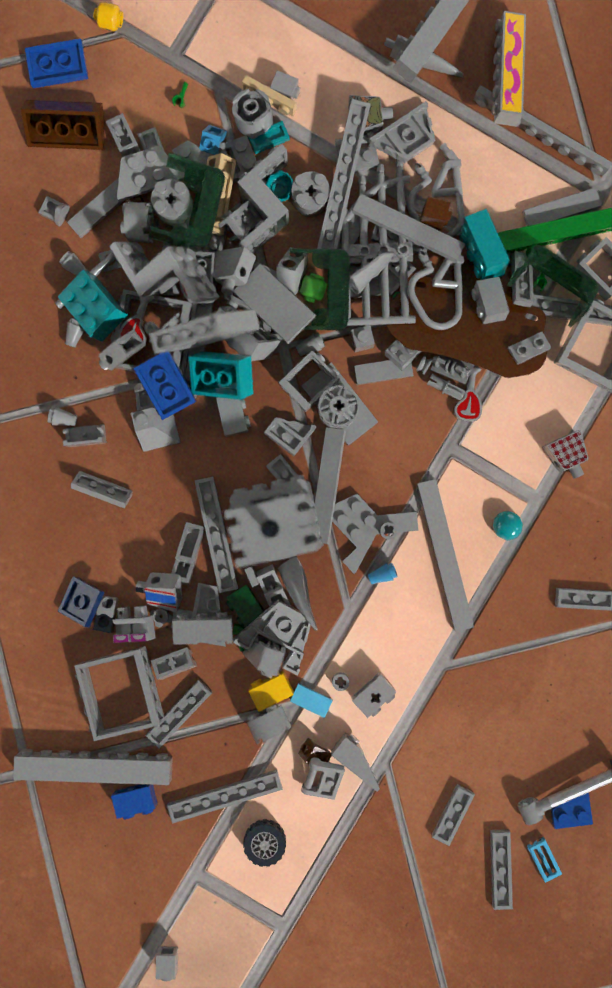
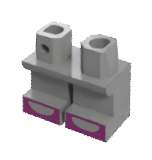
(134, 628)

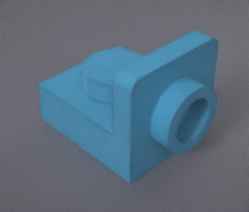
(211, 139)

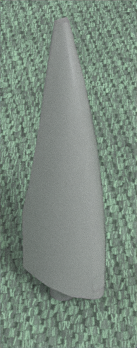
(434, 62)
(297, 587)

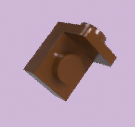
(311, 750)

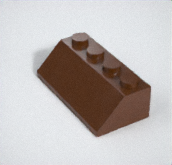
(63, 124)

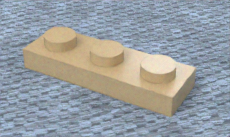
(282, 103)

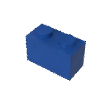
(134, 800)

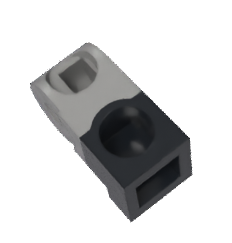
(105, 614)

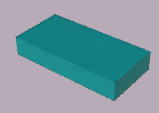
(274, 136)

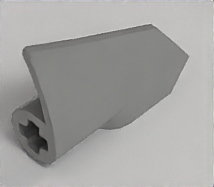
(371, 268)

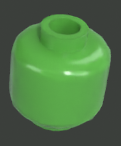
(313, 287)

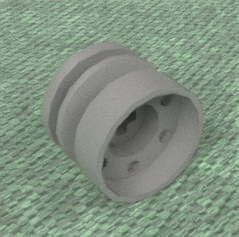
(330, 415)

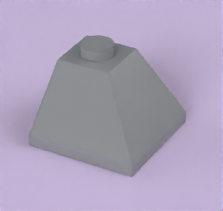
(154, 431)

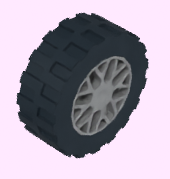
(264, 843)

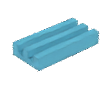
(536, 845)

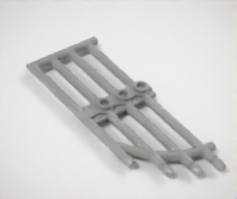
(403, 251)

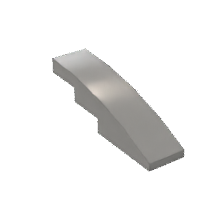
(123, 135)

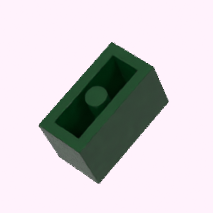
(245, 605)

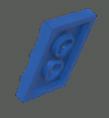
(56, 63)
(165, 384)

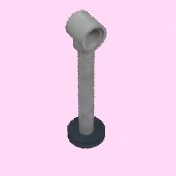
(533, 810)

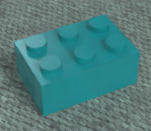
(484, 246)
(92, 305)
(221, 375)

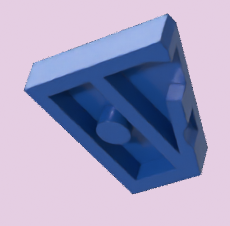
(572, 813)

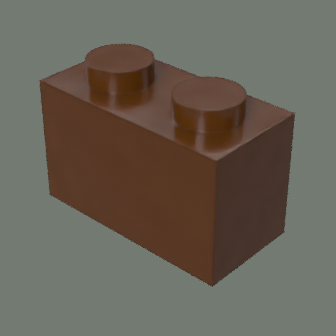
(436, 213)

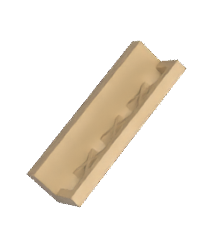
(227, 166)

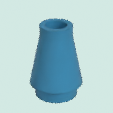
(383, 574)

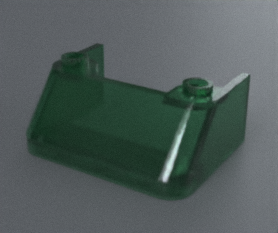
(208, 185)
(563, 274)
(337, 311)

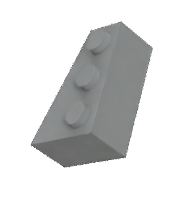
(254, 343)
(202, 628)
(265, 656)

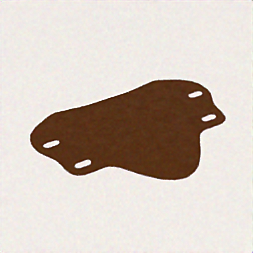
(470, 338)

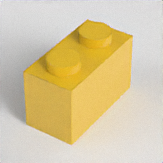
(270, 691)

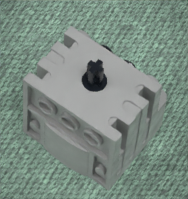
(274, 521)

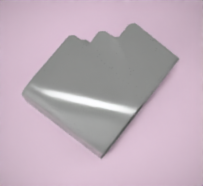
(293, 276)

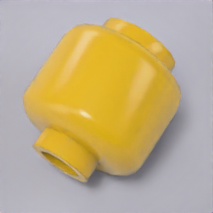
(108, 16)

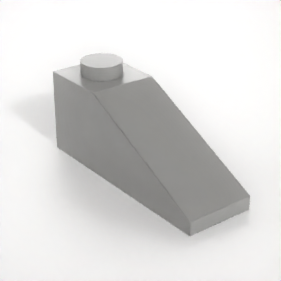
(351, 755)

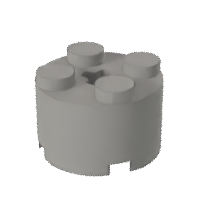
(252, 113)
(310, 183)
(172, 192)
(138, 221)
(268, 724)

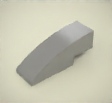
(188, 552)
(271, 585)

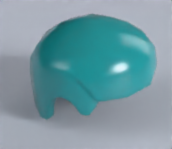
(280, 185)
(507, 525)

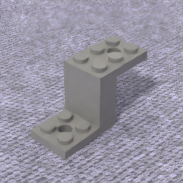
(254, 188)
(164, 271)

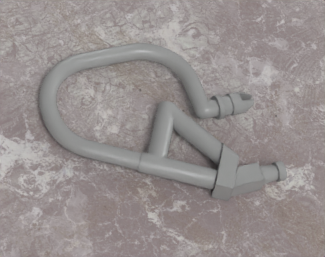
(453, 163)
(438, 282)

